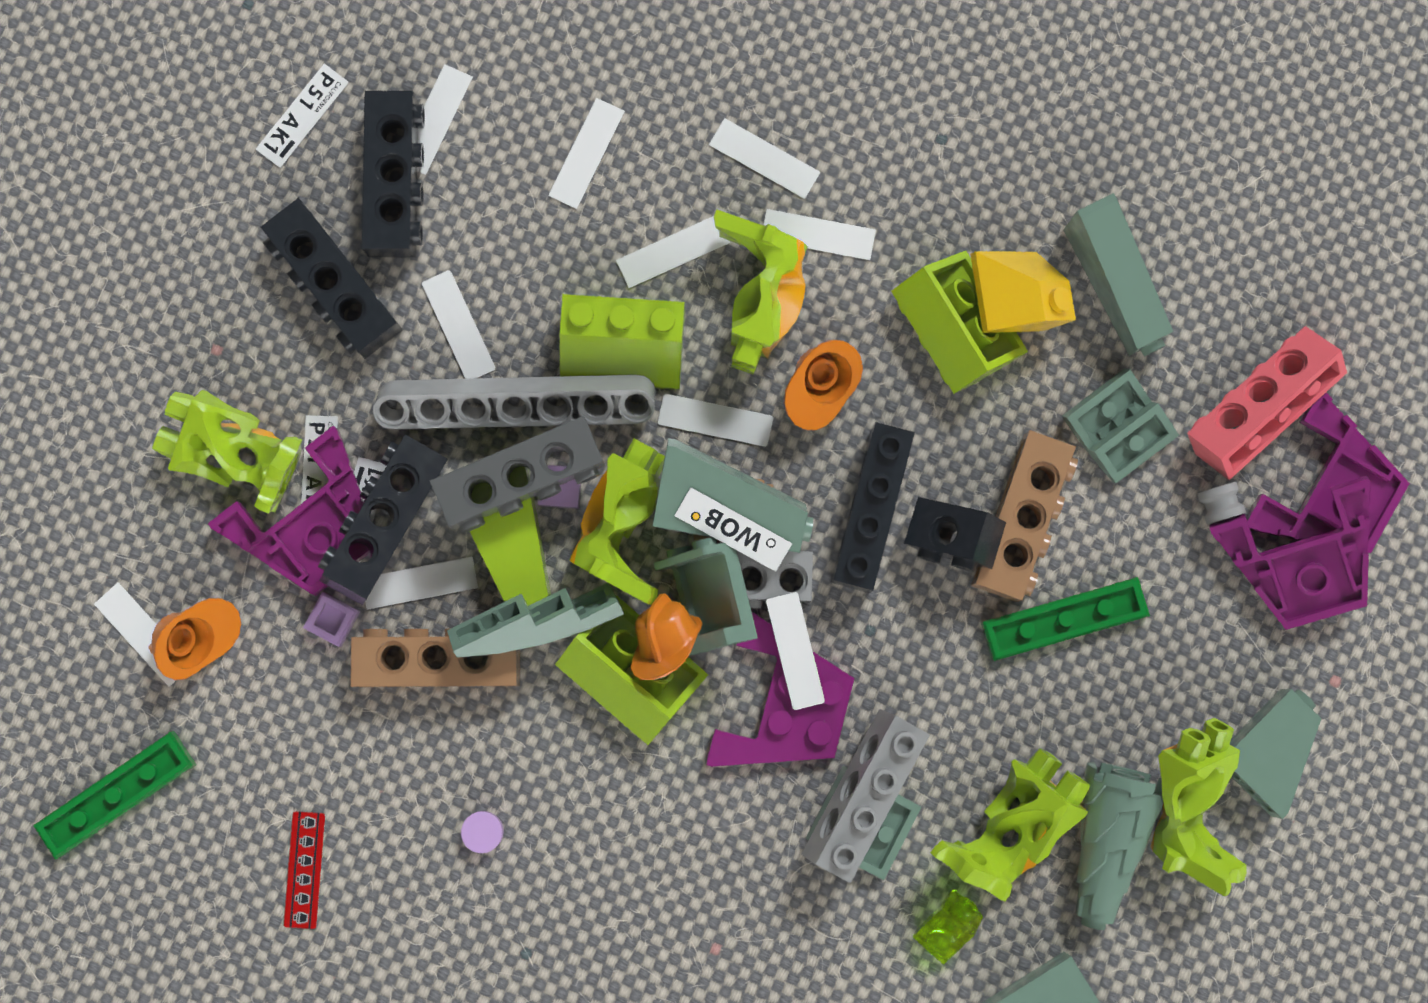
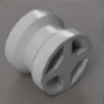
(1221, 503)

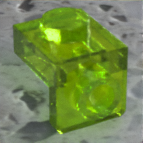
(949, 927)

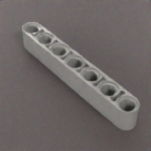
(499, 413)

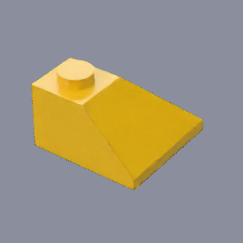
(1020, 292)

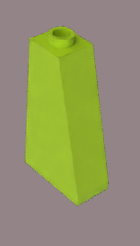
(513, 545)

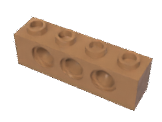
(1057, 461)
(371, 669)

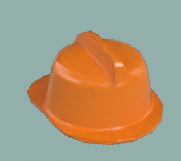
(822, 384)
(194, 637)
(664, 638)

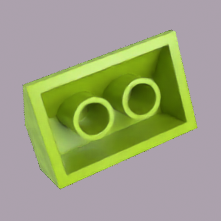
(946, 317)
(622, 338)
(601, 666)

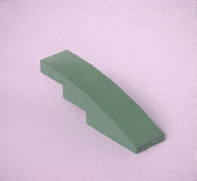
(520, 626)

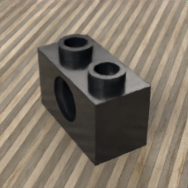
(975, 540)

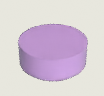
(482, 832)

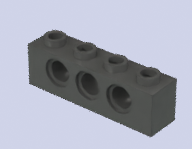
(455, 488)

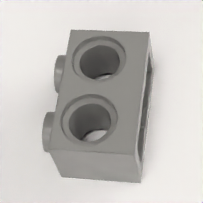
(770, 585)

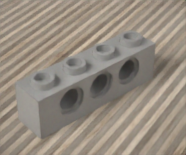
(865, 795)

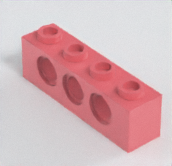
(1288, 396)

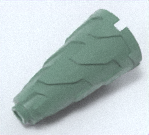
(1113, 838)

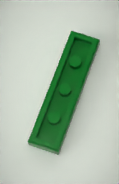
(1065, 619)
(114, 795)

